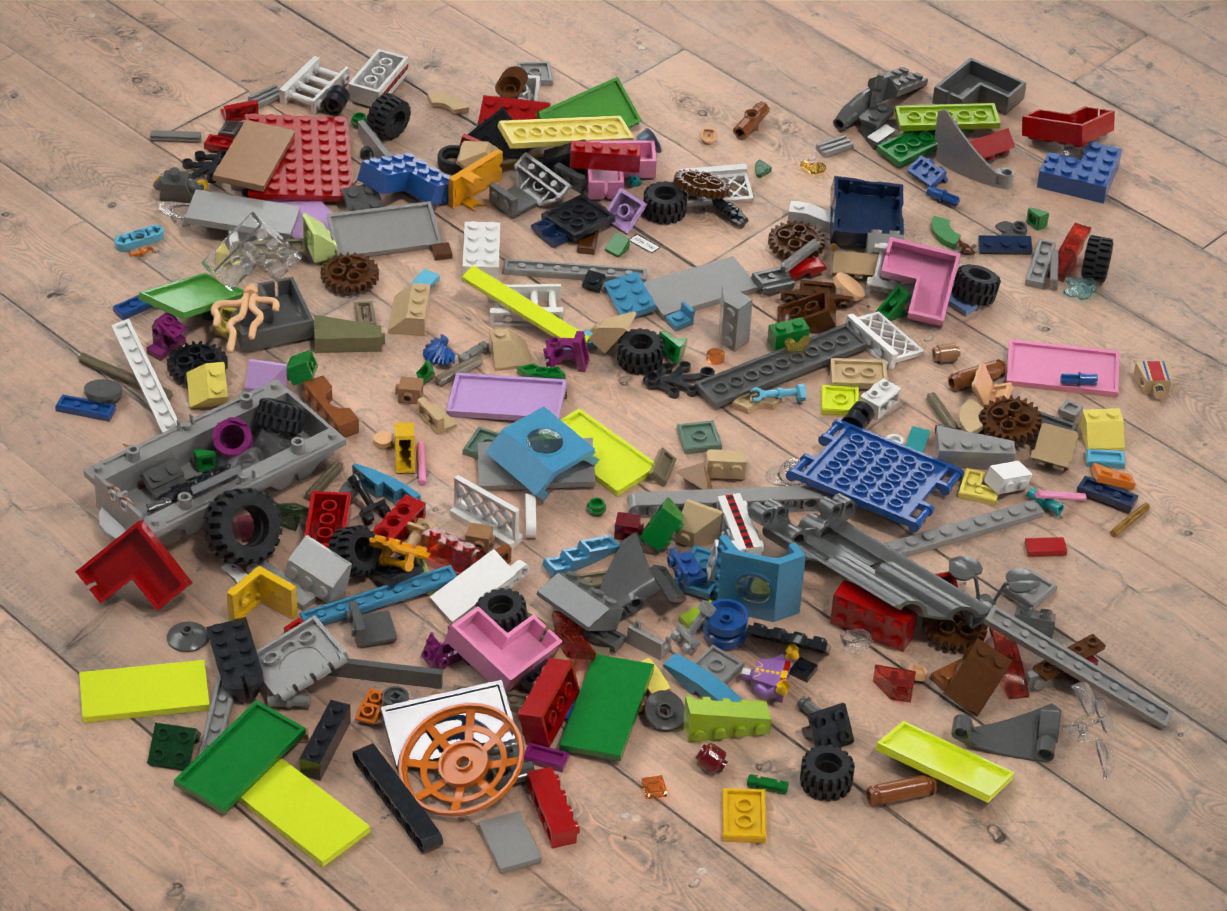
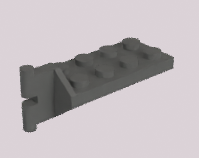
(894, 84)

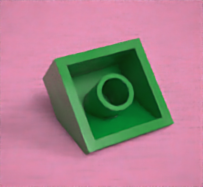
(662, 525)

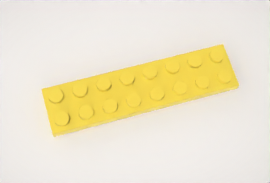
(563, 131)

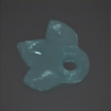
(1080, 287)

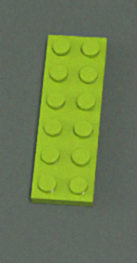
(967, 115)

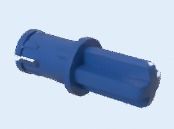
(942, 195)
(1079, 379)

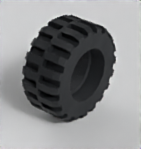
(265, 521)

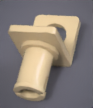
(417, 529)

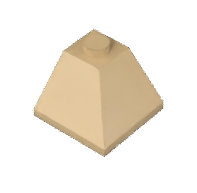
(473, 151)
(610, 330)
(508, 350)
(700, 526)

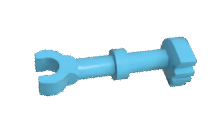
(799, 392)

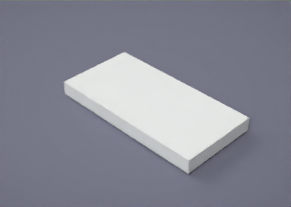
(463, 592)

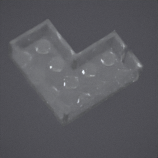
(249, 246)

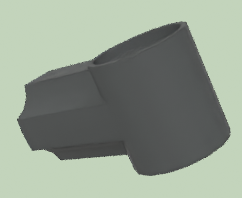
(527, 766)

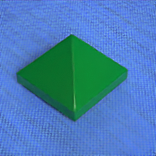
(426, 372)

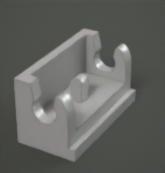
(647, 642)

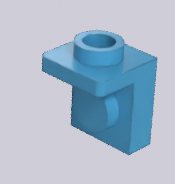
(682, 318)

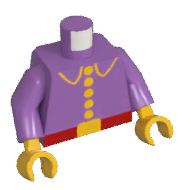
(771, 675)

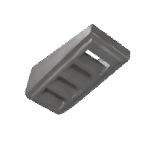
(230, 128)

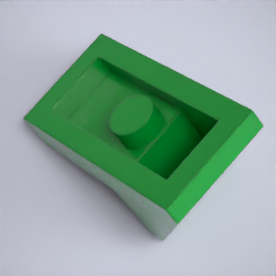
(893, 305)
(673, 347)

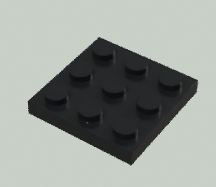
(579, 217)
(205, 480)

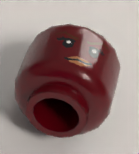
(711, 758)

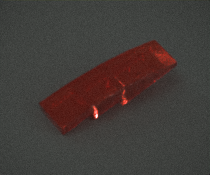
(1071, 249)
(1014, 678)

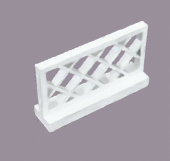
(731, 174)
(878, 345)
(466, 512)

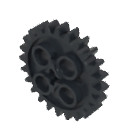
(191, 357)

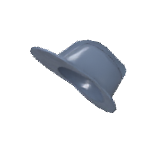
(648, 135)

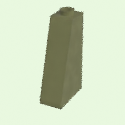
(342, 335)

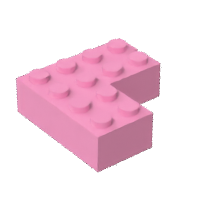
(607, 183)
(930, 271)
(499, 653)

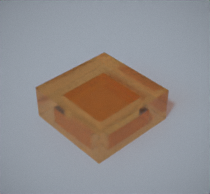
(654, 787)

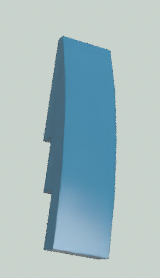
(384, 485)
(585, 554)
(698, 679)

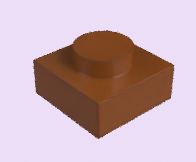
(505, 552)

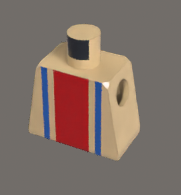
(1153, 377)

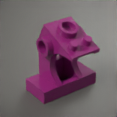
(166, 330)
(579, 353)
(435, 654)

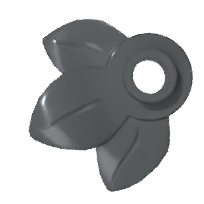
(1007, 228)

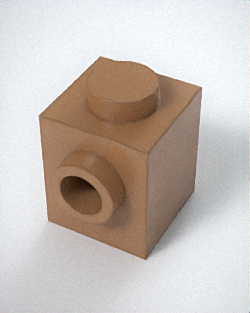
(409, 390)
(481, 536)

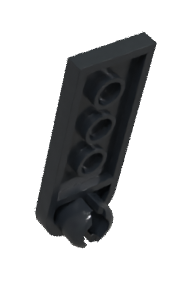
(236, 658)

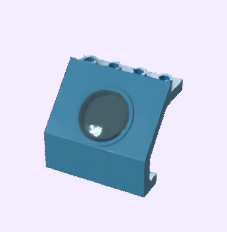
(539, 450)
(763, 584)

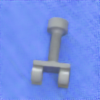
(681, 632)

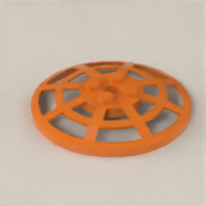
(458, 752)

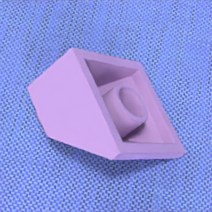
(626, 210)
(263, 372)

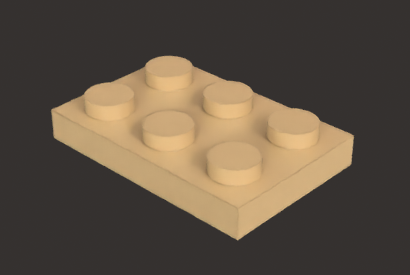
(857, 372)

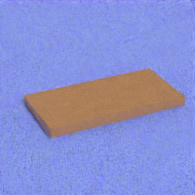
(254, 155)

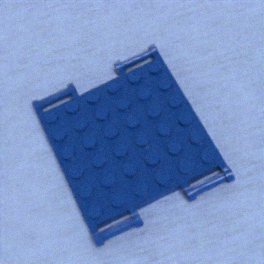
(876, 473)

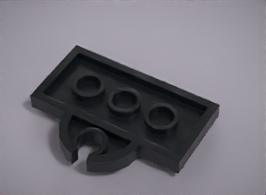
(782, 636)

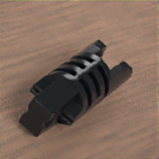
(730, 212)

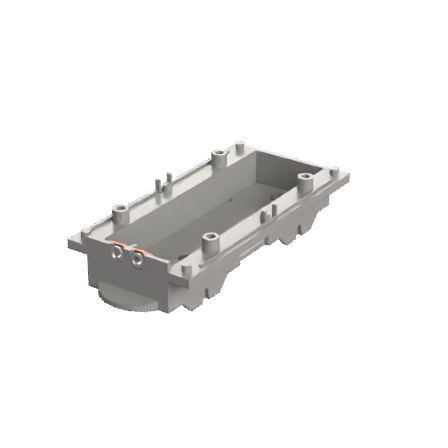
(118, 478)

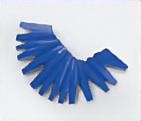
(438, 352)

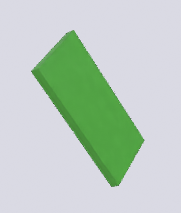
(599, 101)
(189, 295)

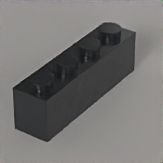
(325, 740)

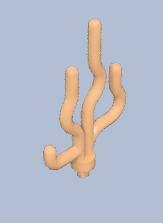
(249, 298)

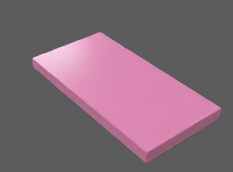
(1041, 365)

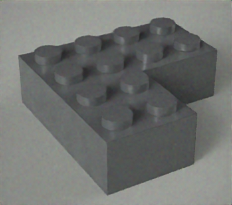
(981, 83)
(287, 325)

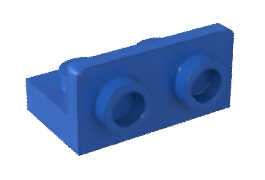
(927, 172)
(685, 568)

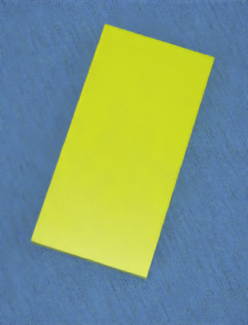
(619, 462)
(144, 691)
(945, 761)
(304, 813)

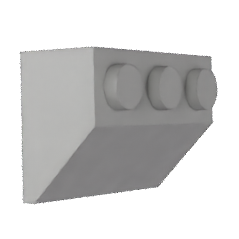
(734, 318)
(319, 570)

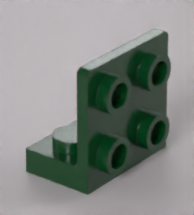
(172, 746)

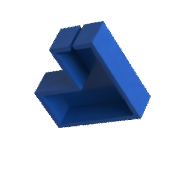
(405, 174)
(1081, 178)

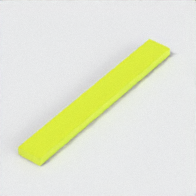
(519, 304)

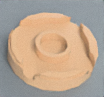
(849, 286)

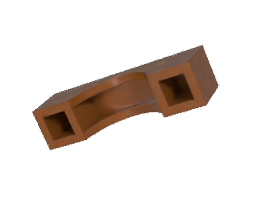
(319, 395)

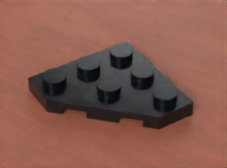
(489, 132)

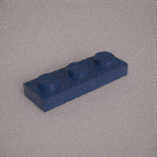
(1004, 244)
(1107, 494)

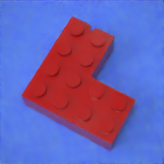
(1072, 128)
(135, 557)

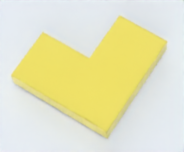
(973, 490)

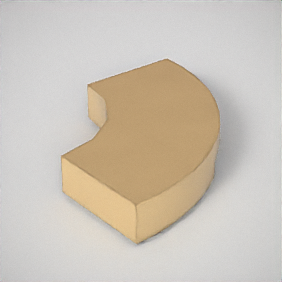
(449, 102)
(746, 405)
(969, 417)

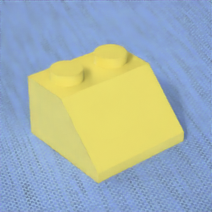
(207, 385)
(1103, 429)

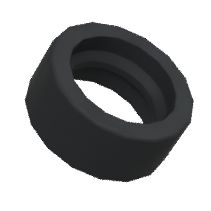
(445, 153)

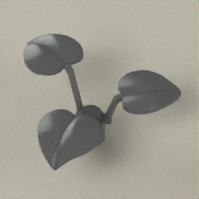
(966, 568)

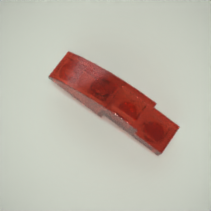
(572, 636)

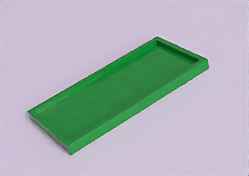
(607, 707)
(239, 756)

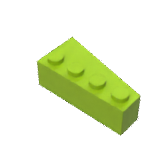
(724, 719)

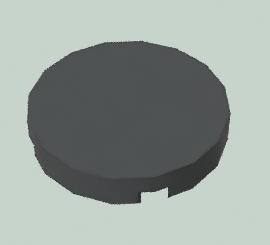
(102, 390)

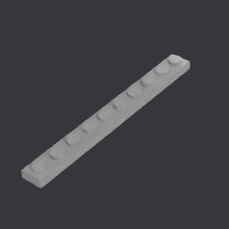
(966, 529)
(1078, 667)

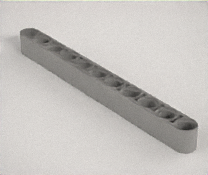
(793, 497)

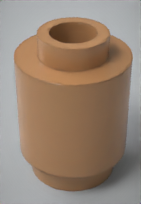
(945, 353)

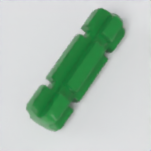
(767, 783)

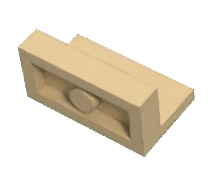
(434, 416)

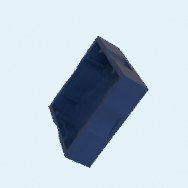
(863, 206)

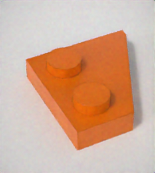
(1112, 477)

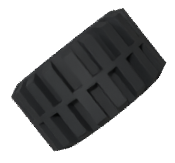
(388, 116)
(664, 203)
(1097, 258)
(976, 284)
(640, 351)
(280, 415)
(354, 546)
(504, 607)
(827, 773)

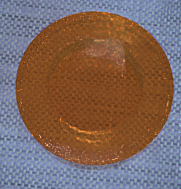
(715, 356)

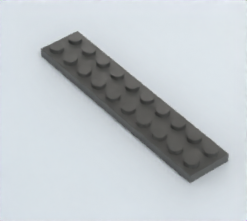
(780, 366)

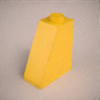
(405, 447)

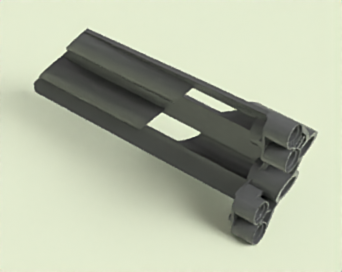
(854, 552)

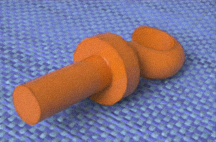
(141, 252)

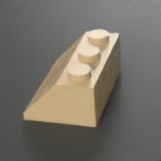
(854, 264)
(410, 310)

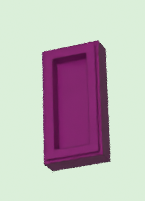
(546, 757)

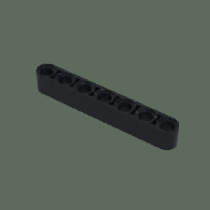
(397, 798)

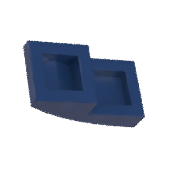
(547, 232)

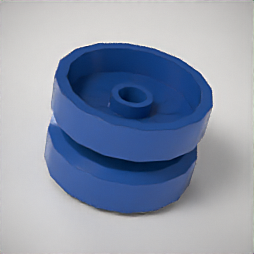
(727, 625)

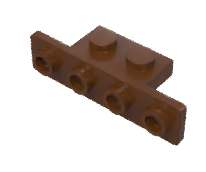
(810, 287)
(1085, 648)

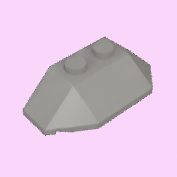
(539, 181)

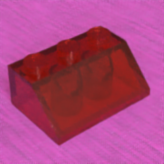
(450, 550)

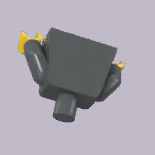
(178, 186)

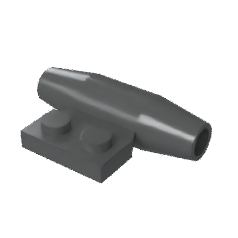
(859, 109)

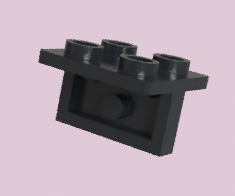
(830, 727)

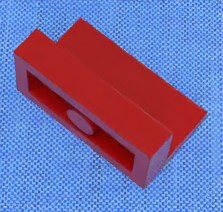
(237, 111)

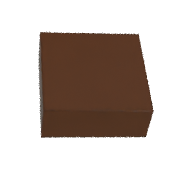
(441, 251)

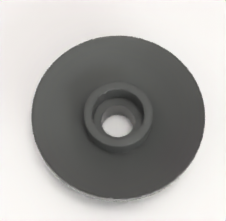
(187, 636)
(667, 702)

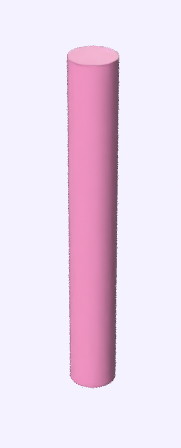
(421, 463)
(1060, 495)

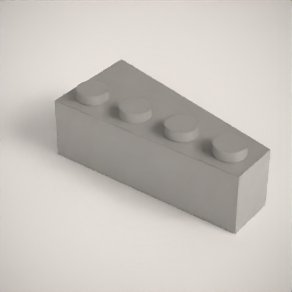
(972, 449)

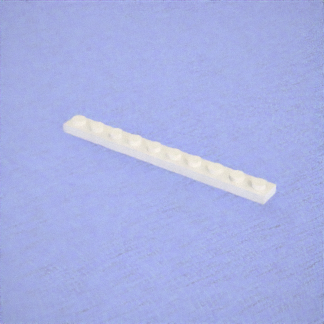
(145, 375)

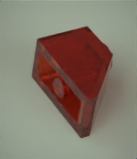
(895, 682)

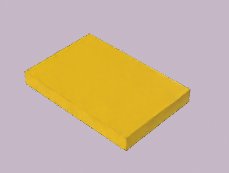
(744, 815)

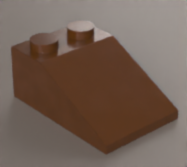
(816, 310)
(977, 676)

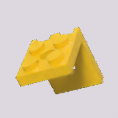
(265, 588)

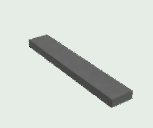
(390, 673)

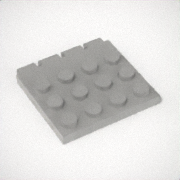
(299, 657)

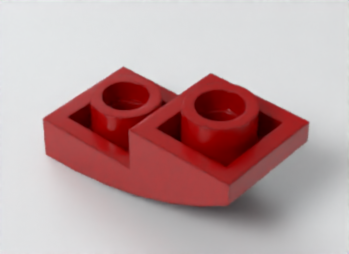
(809, 265)

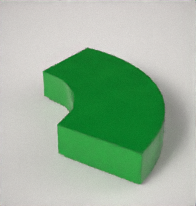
(944, 233)
(536, 371)

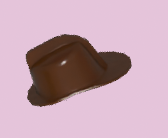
(511, 82)

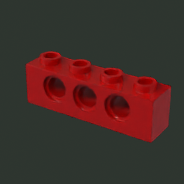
(395, 522)

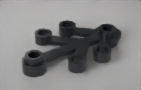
(204, 167)
(657, 379)

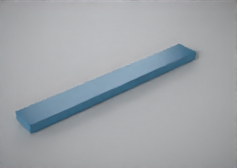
(383, 595)

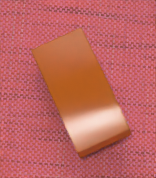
(370, 709)

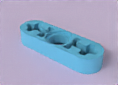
(149, 235)

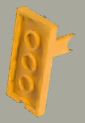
(474, 180)

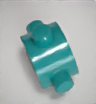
(634, 181)

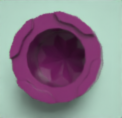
(232, 437)

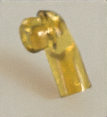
(813, 168)
(797, 346)

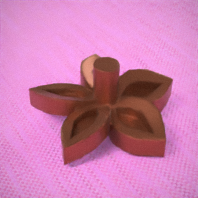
(966, 248)

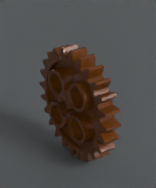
(701, 184)
(791, 237)
(349, 273)
(1011, 419)
(953, 633)

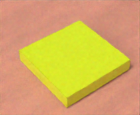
(838, 399)

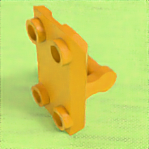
(393, 545)

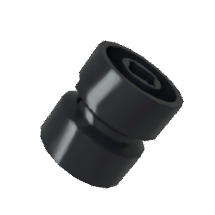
(335, 100)
(859, 414)

